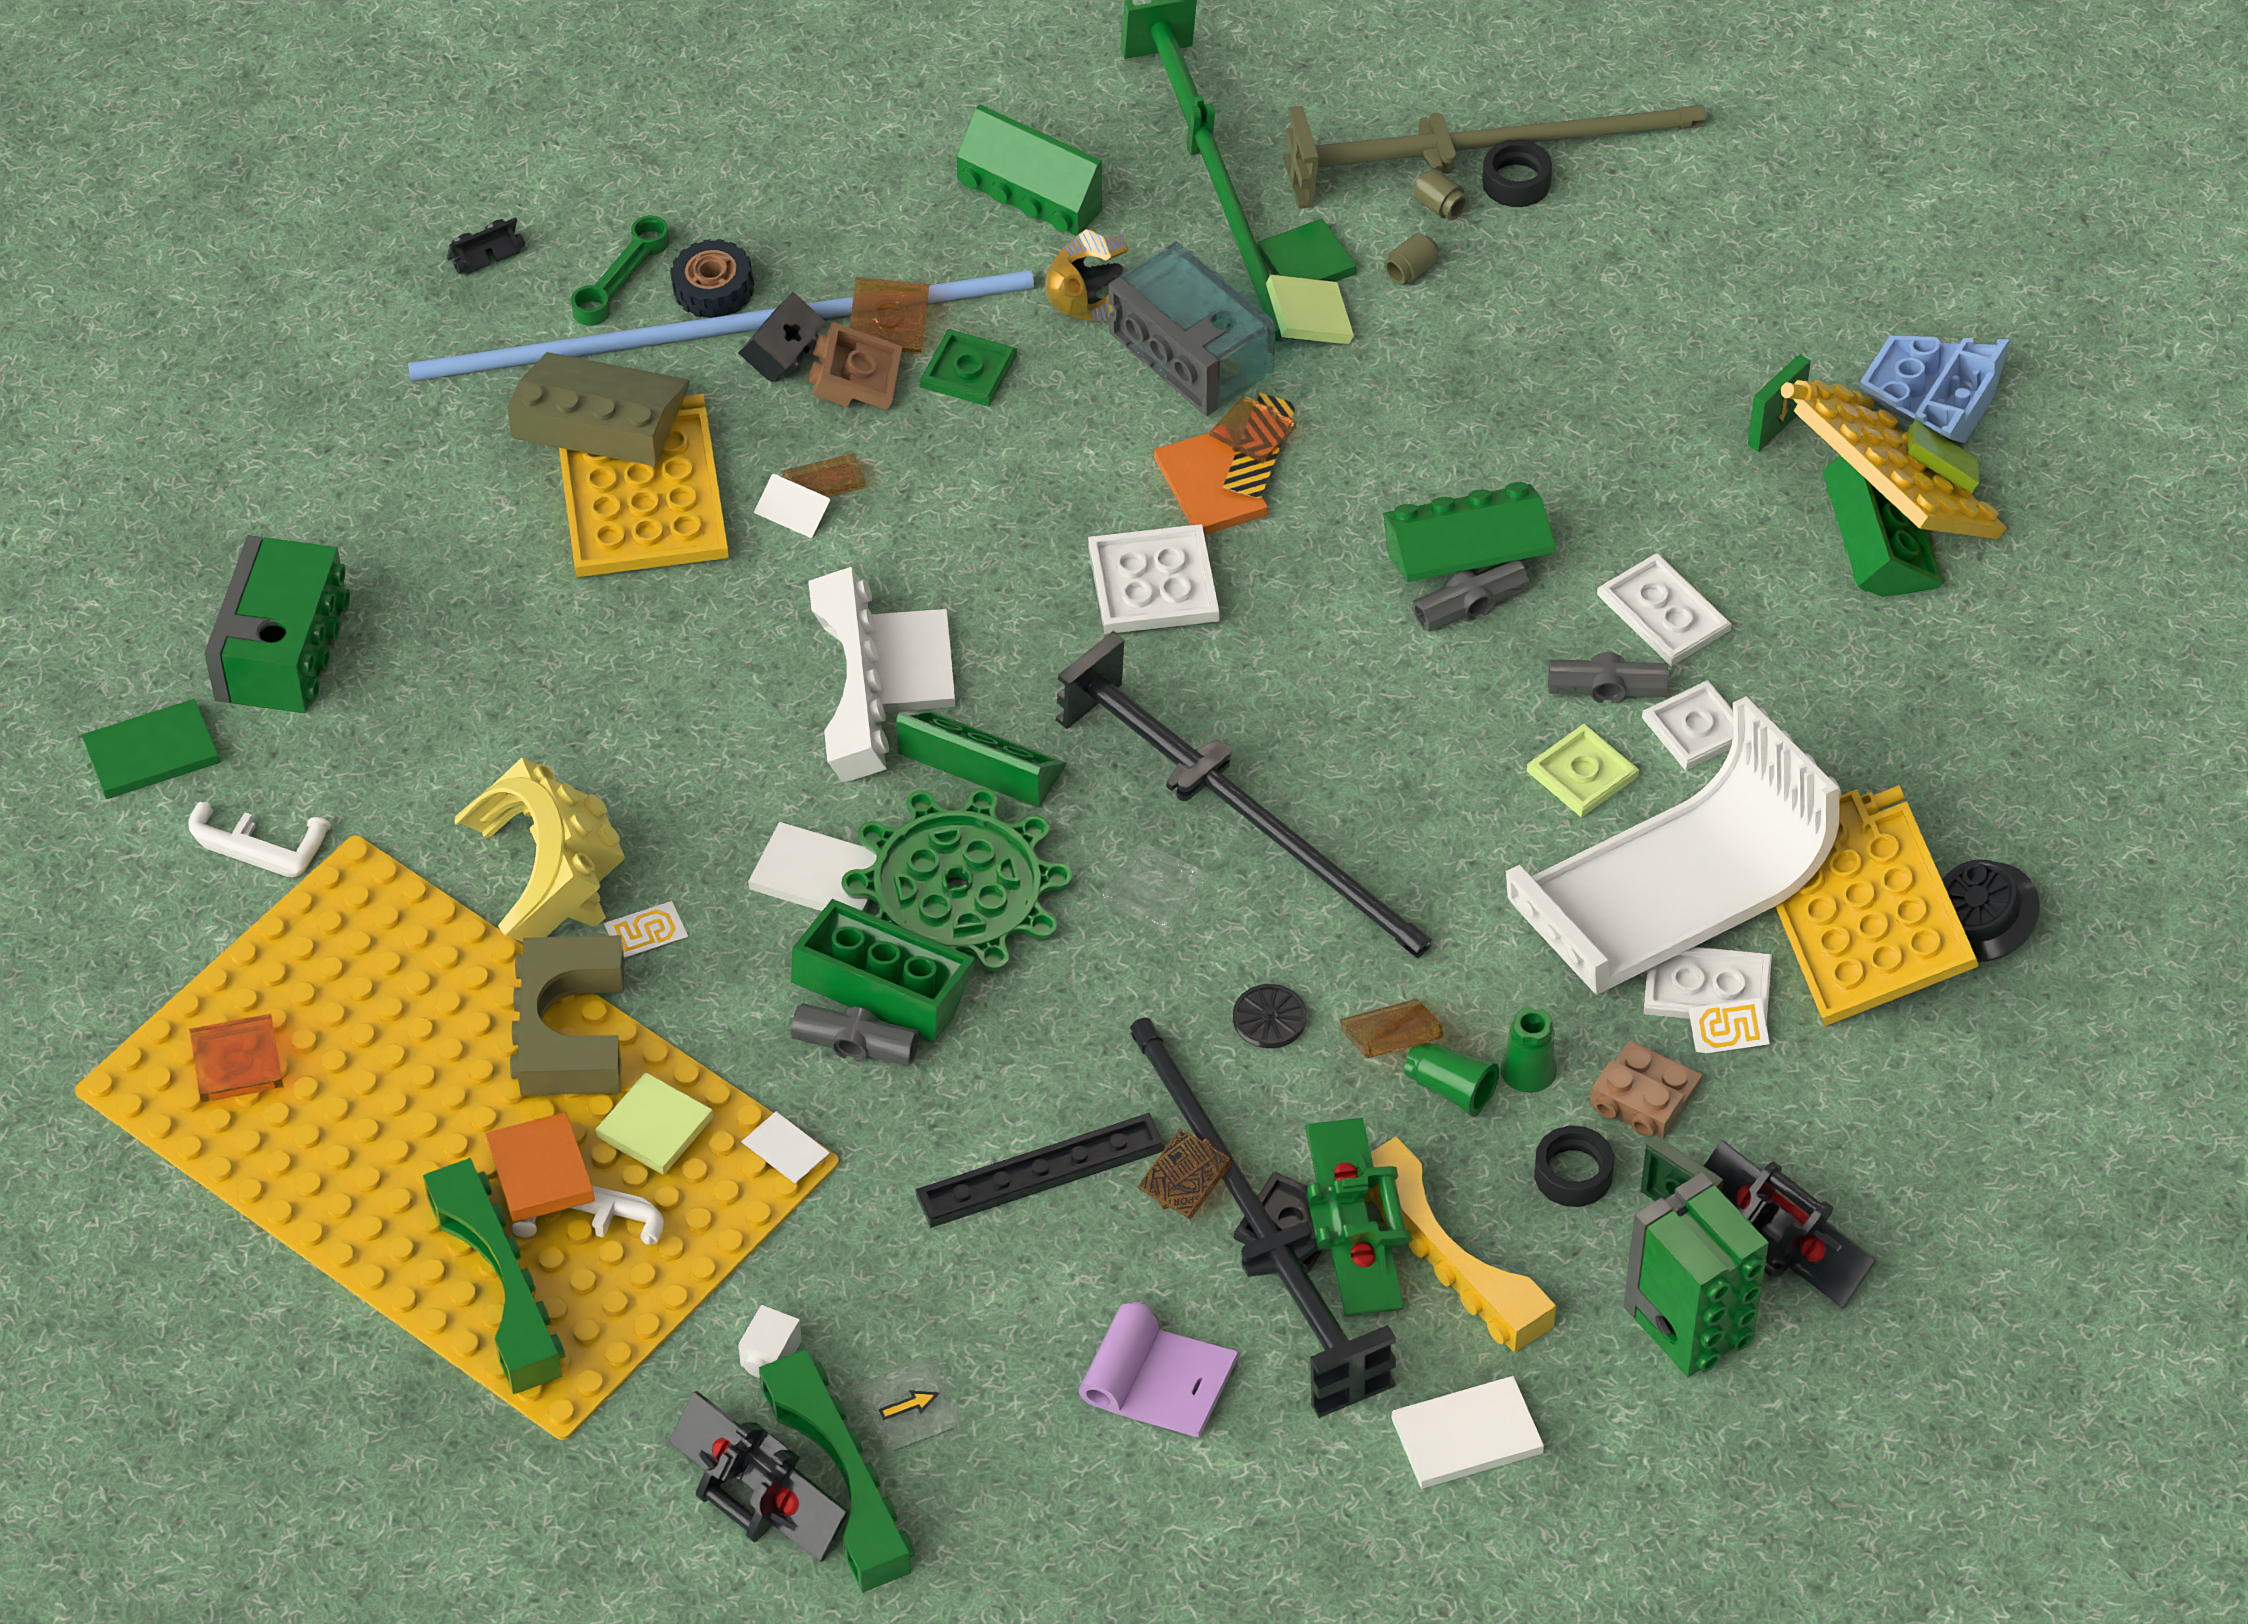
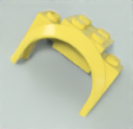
(572, 847)

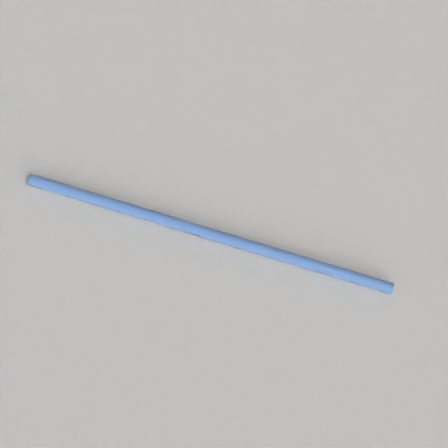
(690, 330)

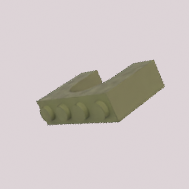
(548, 972)

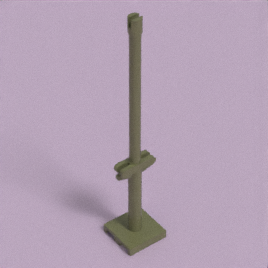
(1440, 146)

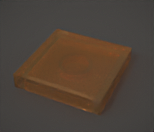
(891, 311)
(1392, 1028)
(236, 1058)

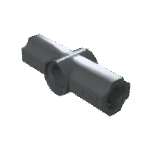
(1470, 594)
(1608, 678)
(855, 1034)

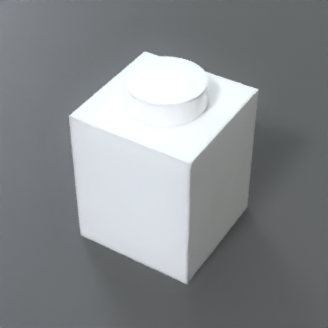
(768, 1339)

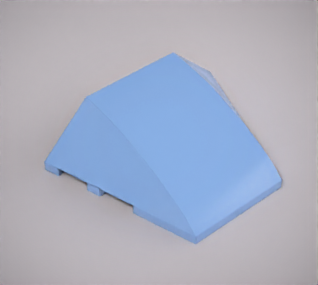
(1936, 381)

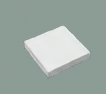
(1693, 724)

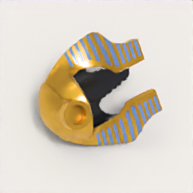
(1073, 286)

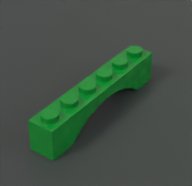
(464, 1210)
(801, 1401)

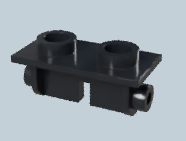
(472, 249)

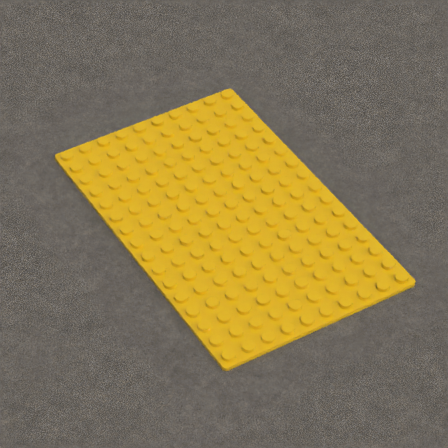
(396, 1066)

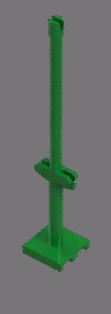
(1165, 29)

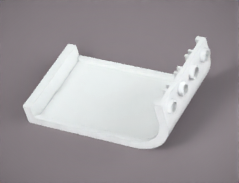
(1693, 867)

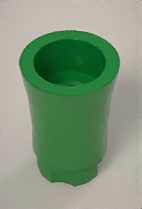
(1530, 1052)
(1453, 1075)

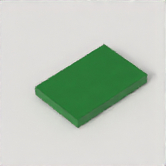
(150, 748)

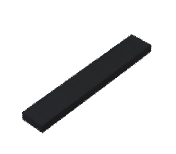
(1039, 1170)

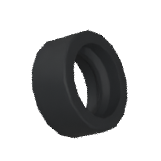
(1517, 192)
(1574, 1192)

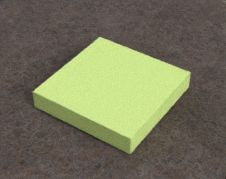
(1309, 309)
(1582, 770)
(654, 1123)

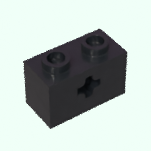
(782, 337)

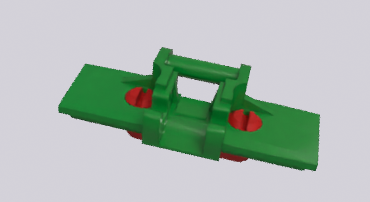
(1341, 1221)

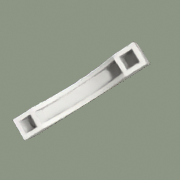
(855, 733)

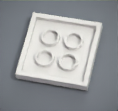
(1153, 579)

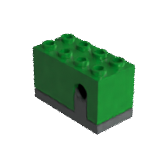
(277, 624)
(1695, 1275)

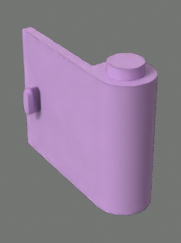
(1156, 1373)

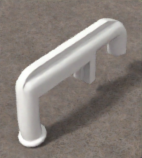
(255, 851)
(605, 1206)

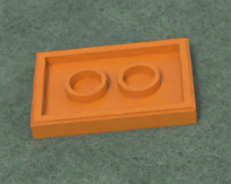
(1196, 477)
(540, 1167)

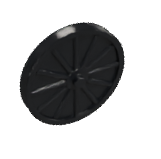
(1269, 1016)

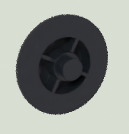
(1993, 905)

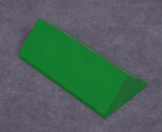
(977, 756)

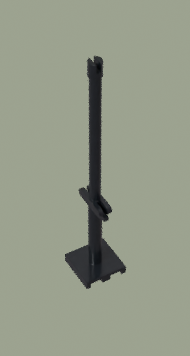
(1096, 680)
(1346, 1368)

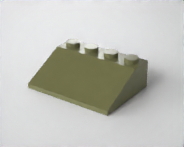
(596, 408)

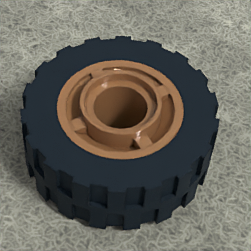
(712, 278)

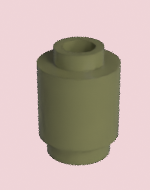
(1440, 194)
(1411, 258)

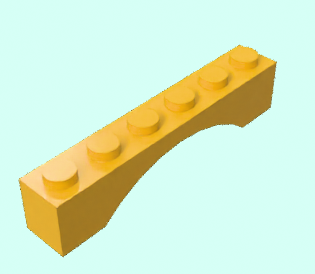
(1506, 1301)

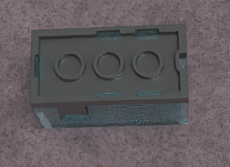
(1192, 328)

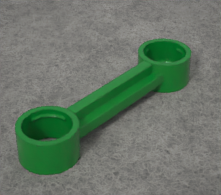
(620, 270)

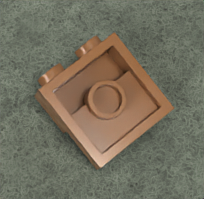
(854, 367)
(1644, 1090)

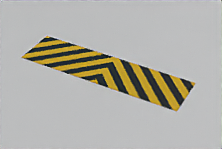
(1246, 473)

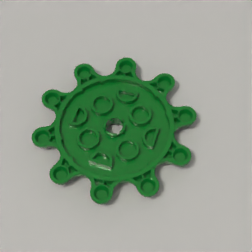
(967, 844)

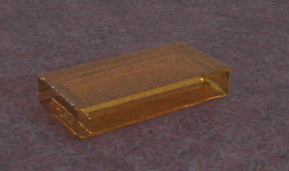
(829, 476)

